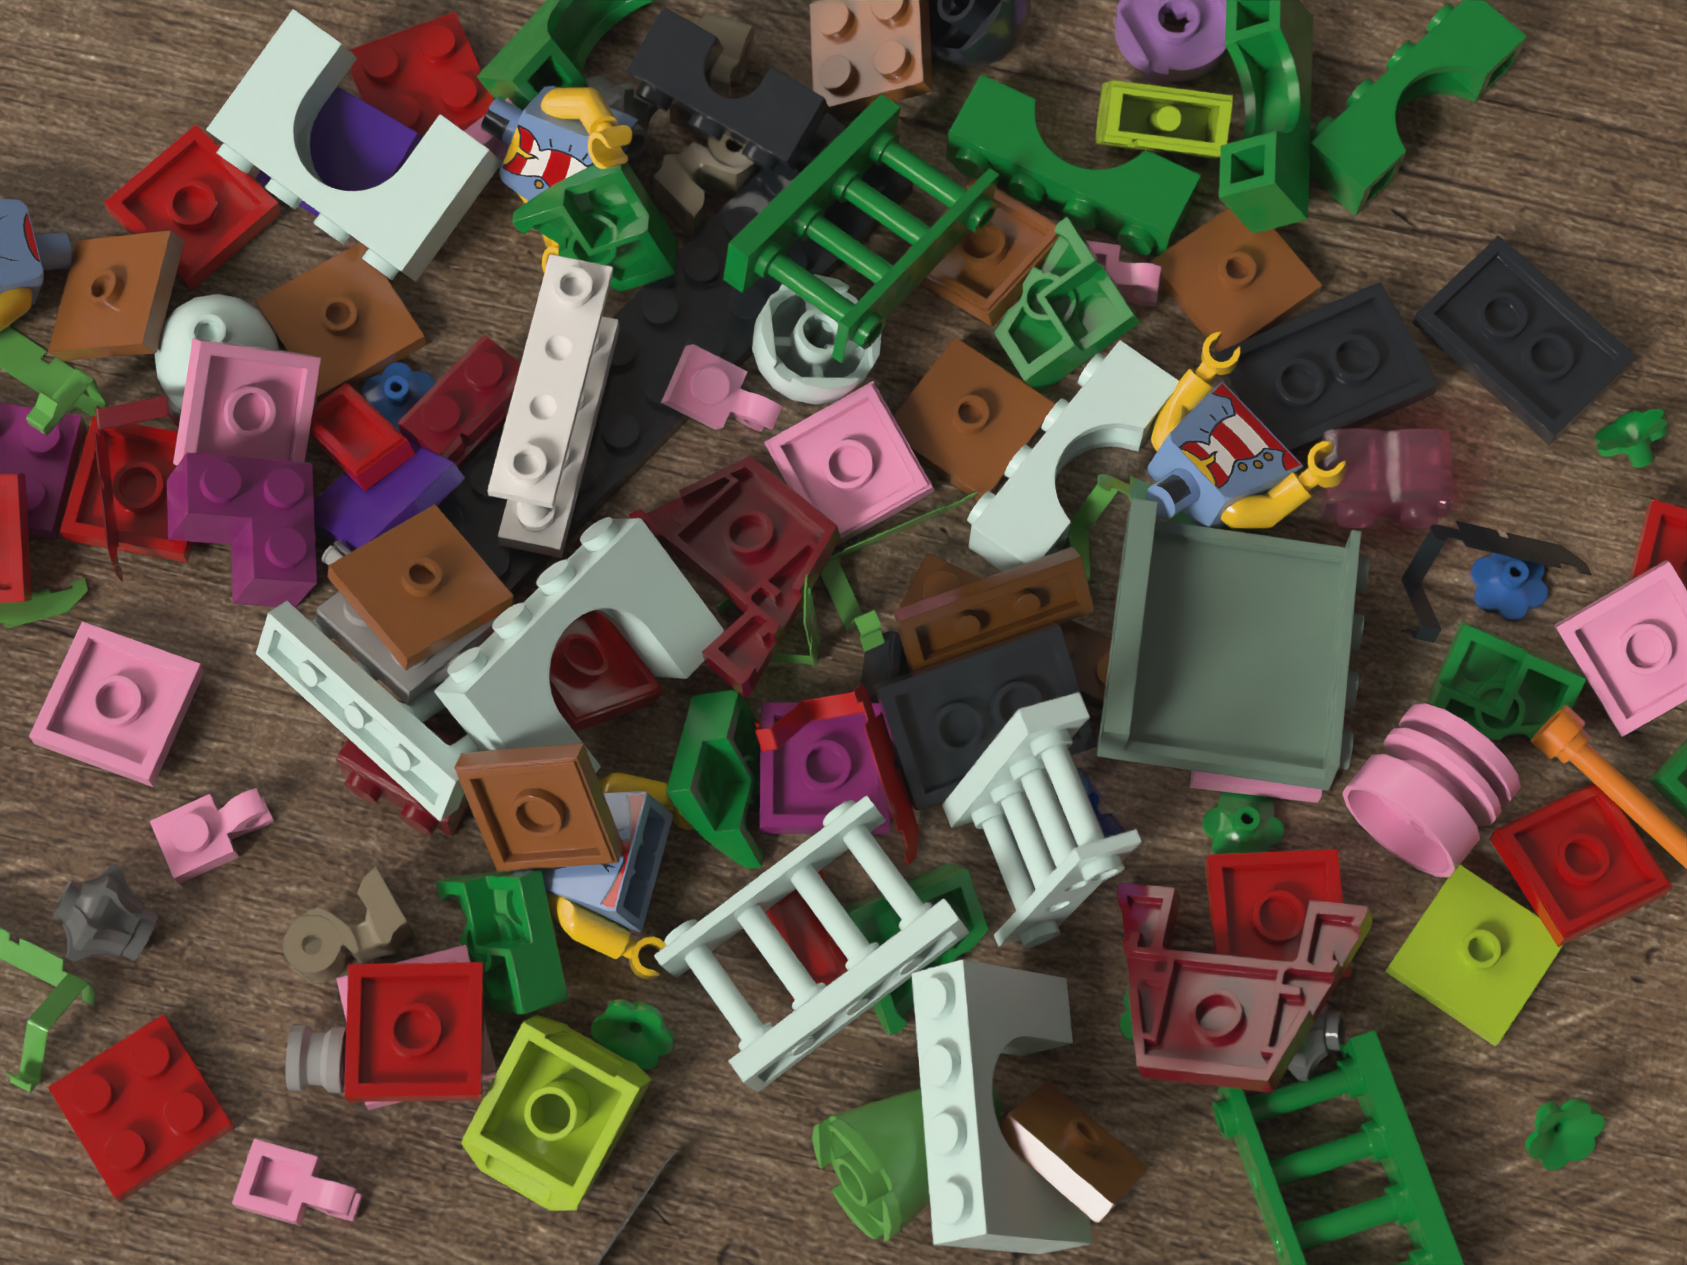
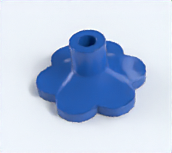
(393, 405)
(1505, 593)

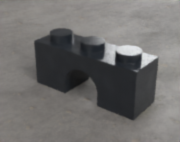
(771, 122)

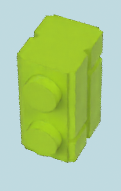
(1163, 119)

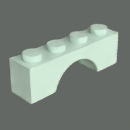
(1110, 410)

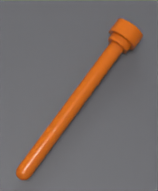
(1567, 740)

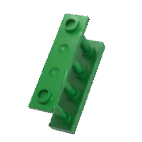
(838, 177)
(1384, 1138)

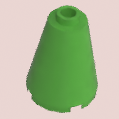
(880, 1161)

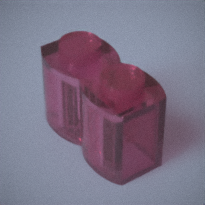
(1389, 476)

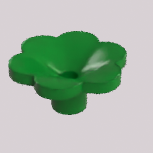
(1632, 436)
(1232, 835)
(634, 1032)
(1564, 1133)

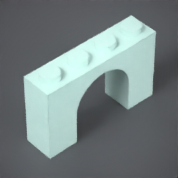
(270, 127)
(619, 571)
(976, 1182)

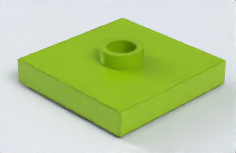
(1475, 955)

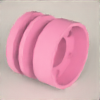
(1431, 789)

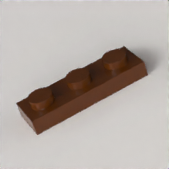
(994, 609)

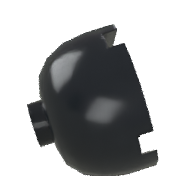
(976, 30)

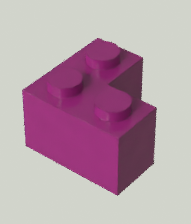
(260, 511)

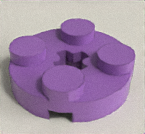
(1166, 54)

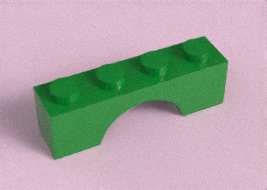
(552, 48)
(1459, 56)
(1268, 169)
(1133, 203)

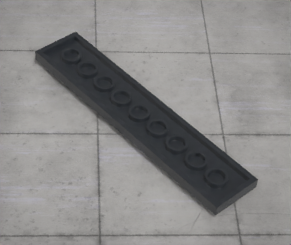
(653, 332)

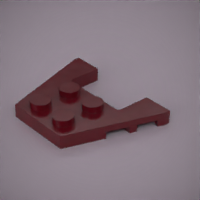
(754, 547)
(1224, 1014)

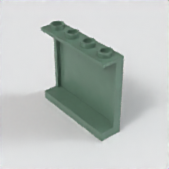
(1232, 652)

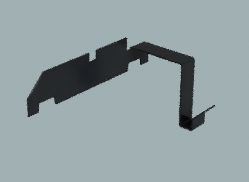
(1481, 539)

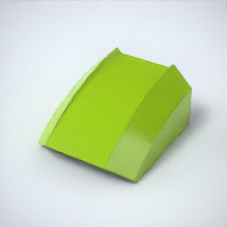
(553, 1114)

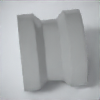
(316, 1058)

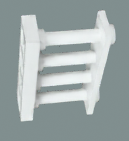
(554, 406)

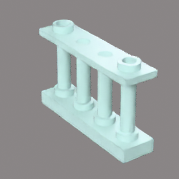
(365, 711)
(997, 801)
(818, 1008)

